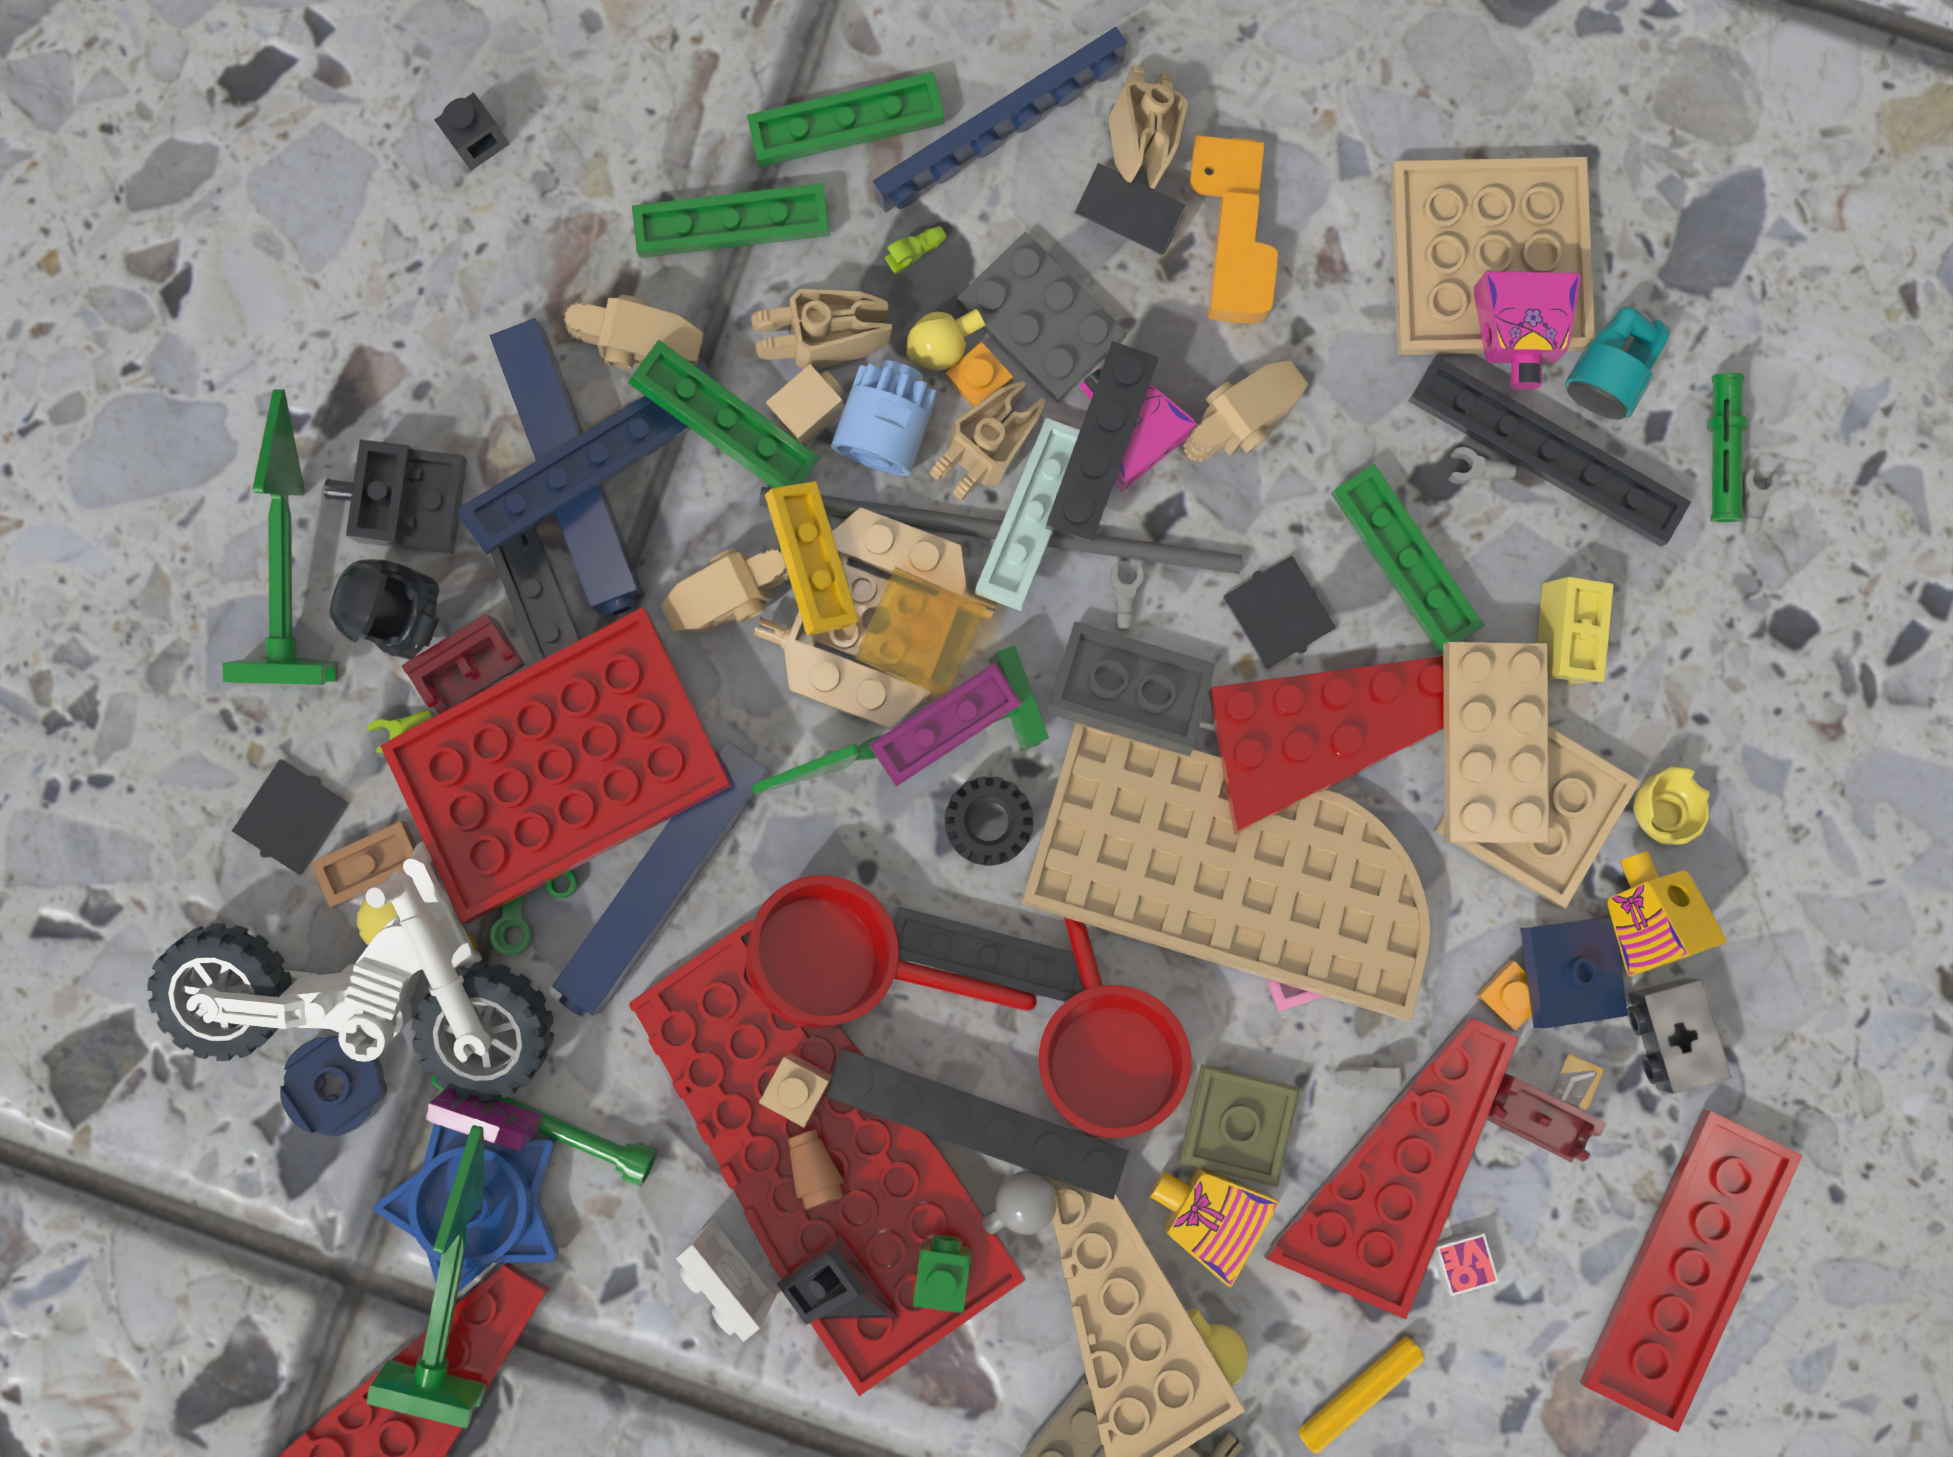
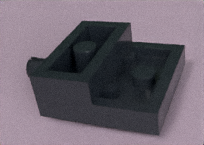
(402, 497)

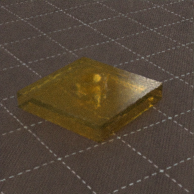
(920, 632)

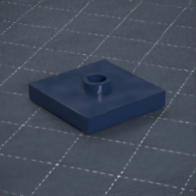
(1573, 972)

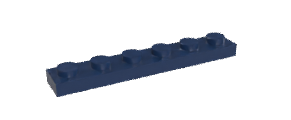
(1014, 112)
(570, 472)

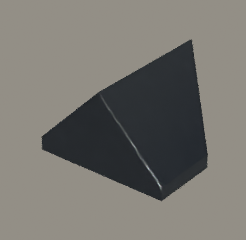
(834, 1287)

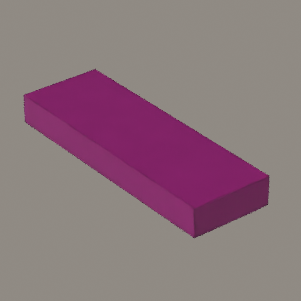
(945, 724)

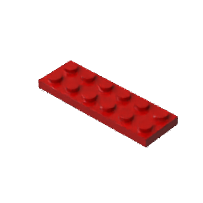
(1690, 1270)

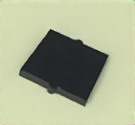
(1279, 612)
(290, 817)

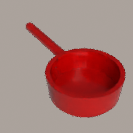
(832, 952)
(1112, 1054)

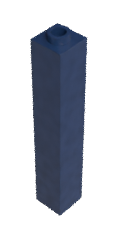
(548, 424)
(656, 889)

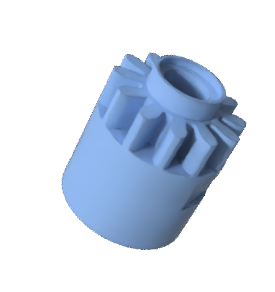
(885, 418)

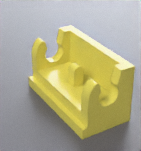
(1576, 628)

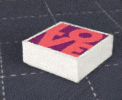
(1466, 1263)

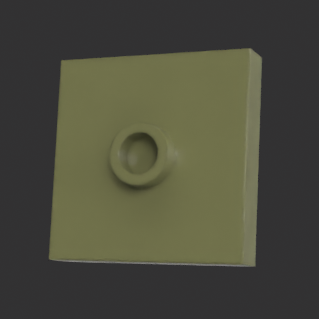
(1239, 1125)

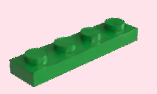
(846, 119)
(730, 220)
(722, 418)
(1407, 558)

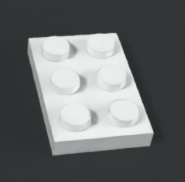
(727, 1279)

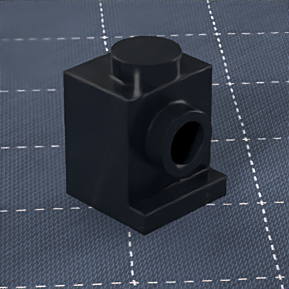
(465, 123)

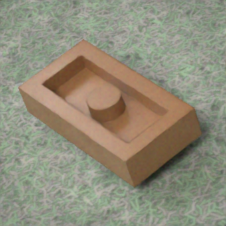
(363, 864)

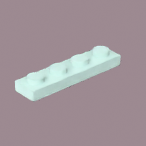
(1023, 534)

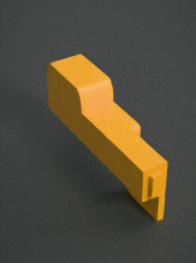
(1241, 267)

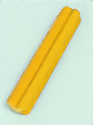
(1361, 1395)

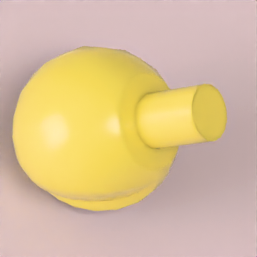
(939, 339)
(1225, 1345)

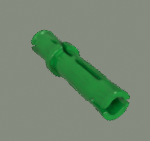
(1727, 390)

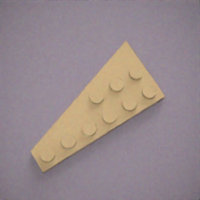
(1139, 1347)

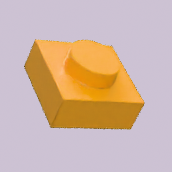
(978, 375)
(1508, 995)

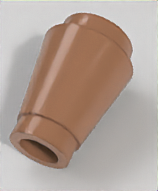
(813, 1171)

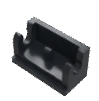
(1130, 209)

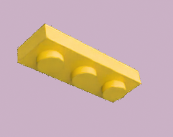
(811, 558)

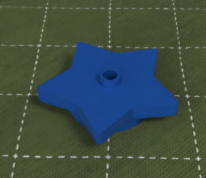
(511, 1217)

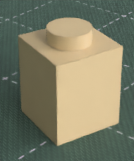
(807, 404)
(796, 1089)

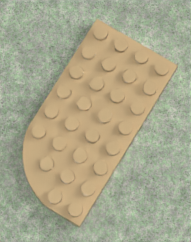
(1298, 898)

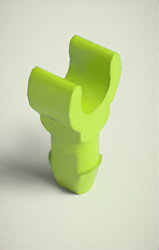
(910, 249)
(399, 725)

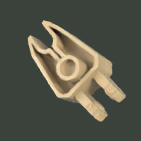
(1146, 125)
(824, 327)
(630, 329)
(1244, 412)
(988, 439)
(725, 591)

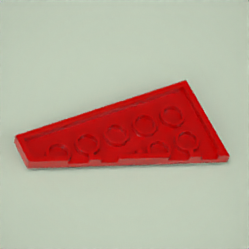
(1318, 729)
(1390, 1198)
(479, 1342)

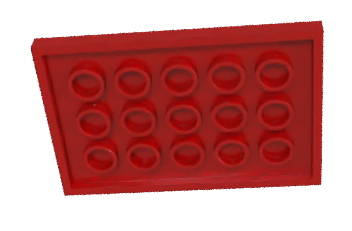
(555, 765)

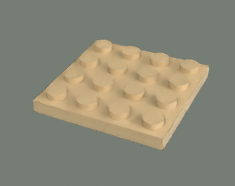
(1476, 218)

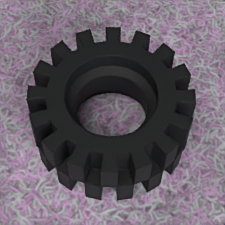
(988, 790)

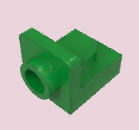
(942, 1274)

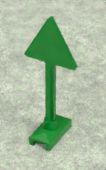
(280, 476)
(1024, 719)
(427, 1387)

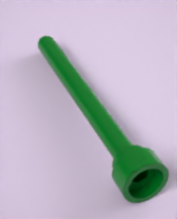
(631, 1160)

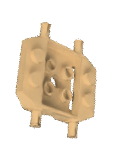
(848, 684)

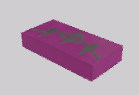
(501, 1121)

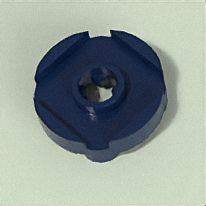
(330, 1115)

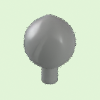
(1023, 1204)

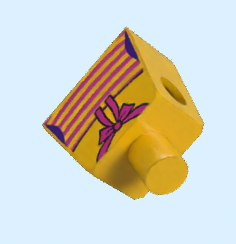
(1660, 917)
(1214, 1218)

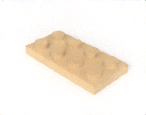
(1495, 742)

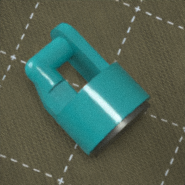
(1616, 380)

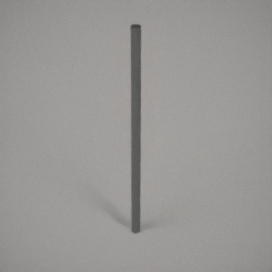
(989, 529)

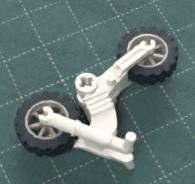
(465, 995)

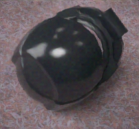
(386, 606)

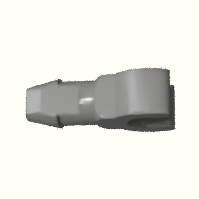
(1480, 467)
(1756, 500)
(1125, 596)
(1372, 1076)

